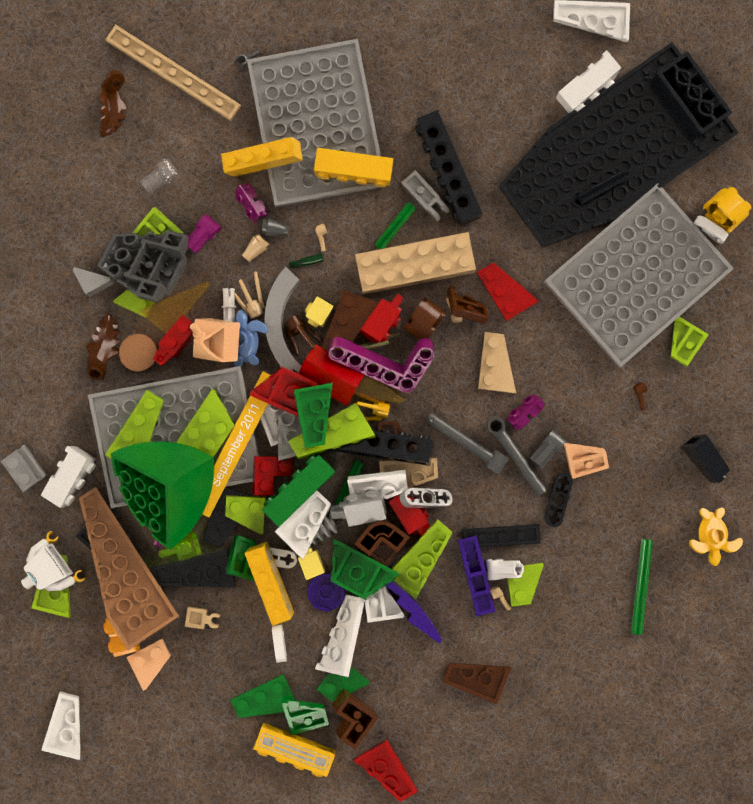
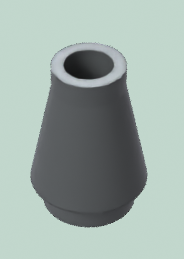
(274, 228)

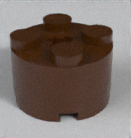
(423, 319)

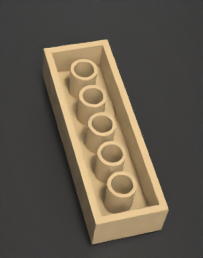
(415, 263)

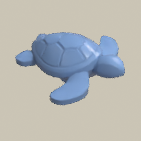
(248, 339)

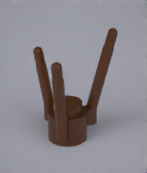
(297, 327)

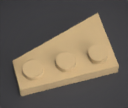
(495, 365)

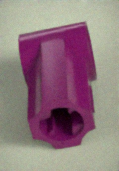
(205, 230)

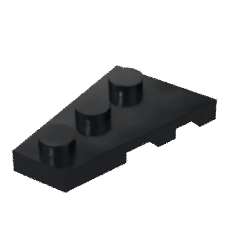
(219, 525)

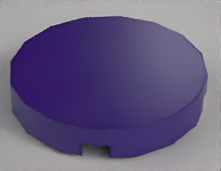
(323, 583)

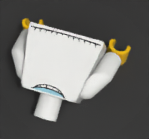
(48, 568)

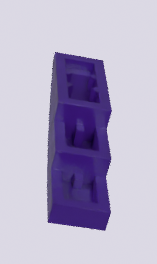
(476, 575)
(417, 616)

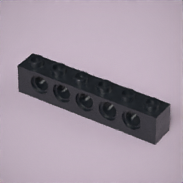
(433, 123)
(421, 456)

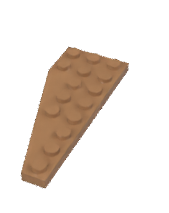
(128, 588)

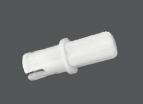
(228, 304)

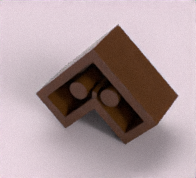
(357, 718)

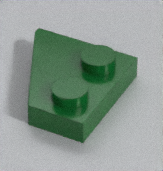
(304, 715)

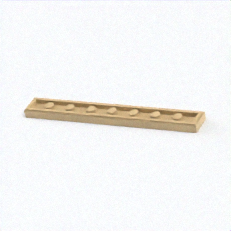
(173, 72)

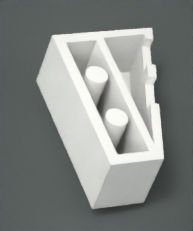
(589, 84)
(69, 477)

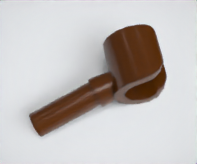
(639, 389)

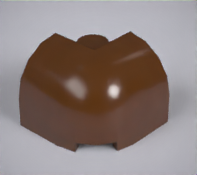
(382, 541)

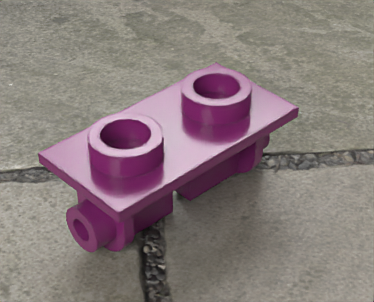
(245, 194)
(531, 405)

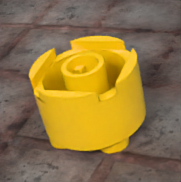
(727, 209)

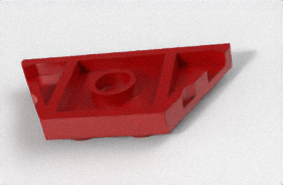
(279, 388)

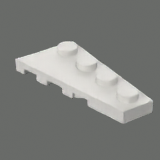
(601, 18)
(340, 649)

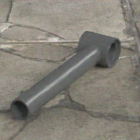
(517, 457)
(494, 461)

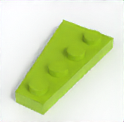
(140, 424)

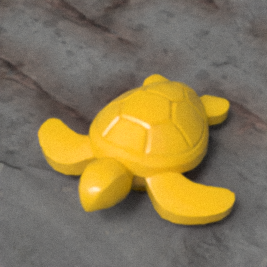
(714, 536)

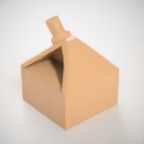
(215, 339)

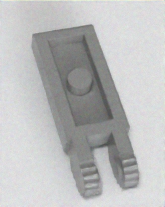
(424, 194)

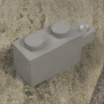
(361, 508)

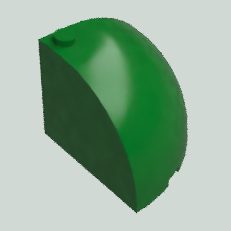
(164, 486)

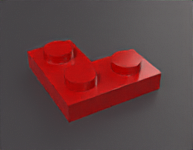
(264, 471)

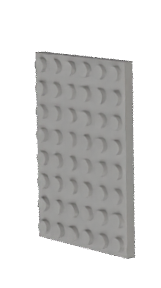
(322, 103)
(638, 275)
(182, 400)

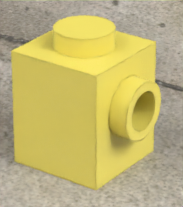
(318, 312)
(311, 564)

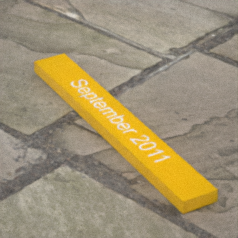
(235, 446)

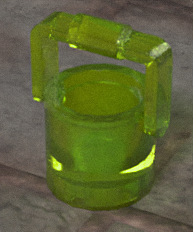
(185, 549)

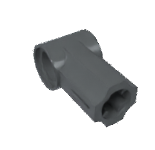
(550, 446)

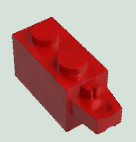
(382, 320)
(174, 341)
(412, 519)

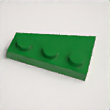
(313, 410)

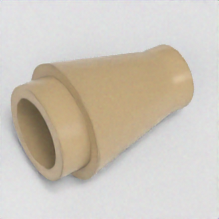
(255, 247)

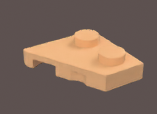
(585, 459)
(148, 662)

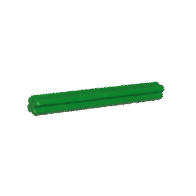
(641, 586)

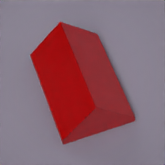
(324, 370)

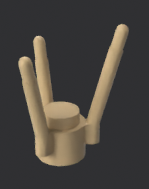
(253, 308)

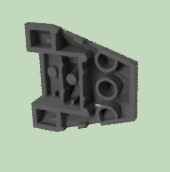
(146, 263)

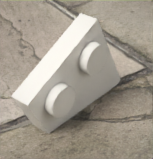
(382, 607)

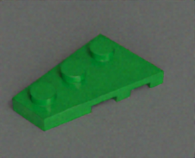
(263, 698)

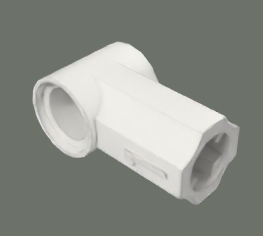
(501, 569)

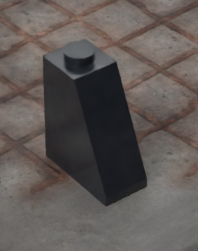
(706, 458)

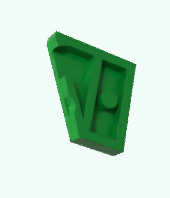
(237, 561)
(334, 684)

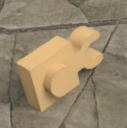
(198, 618)

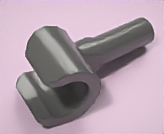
(243, 59)

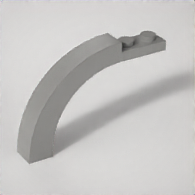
(274, 312)

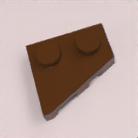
(466, 307)

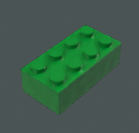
(296, 492)

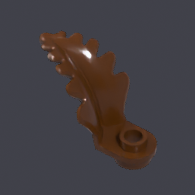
(111, 103)
(103, 347)

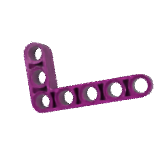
(383, 364)

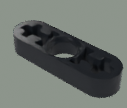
(563, 506)

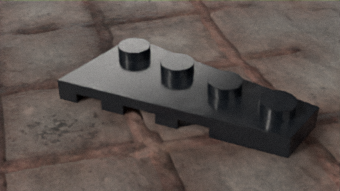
(199, 571)

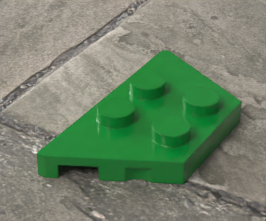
(359, 572)

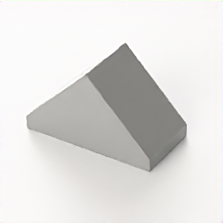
(92, 282)

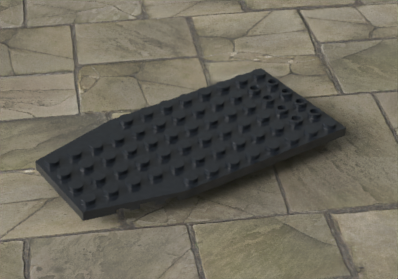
(646, 122)

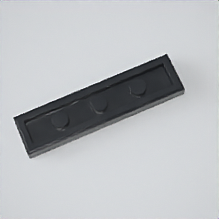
(504, 535)

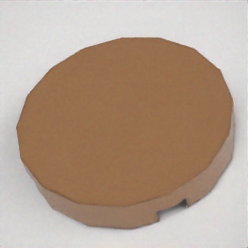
(137, 352)

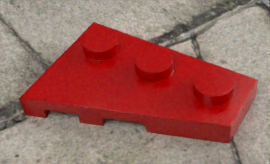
(505, 291)

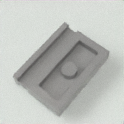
(24, 468)

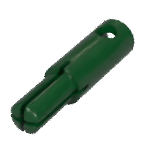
(308, 261)

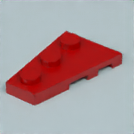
(386, 767)

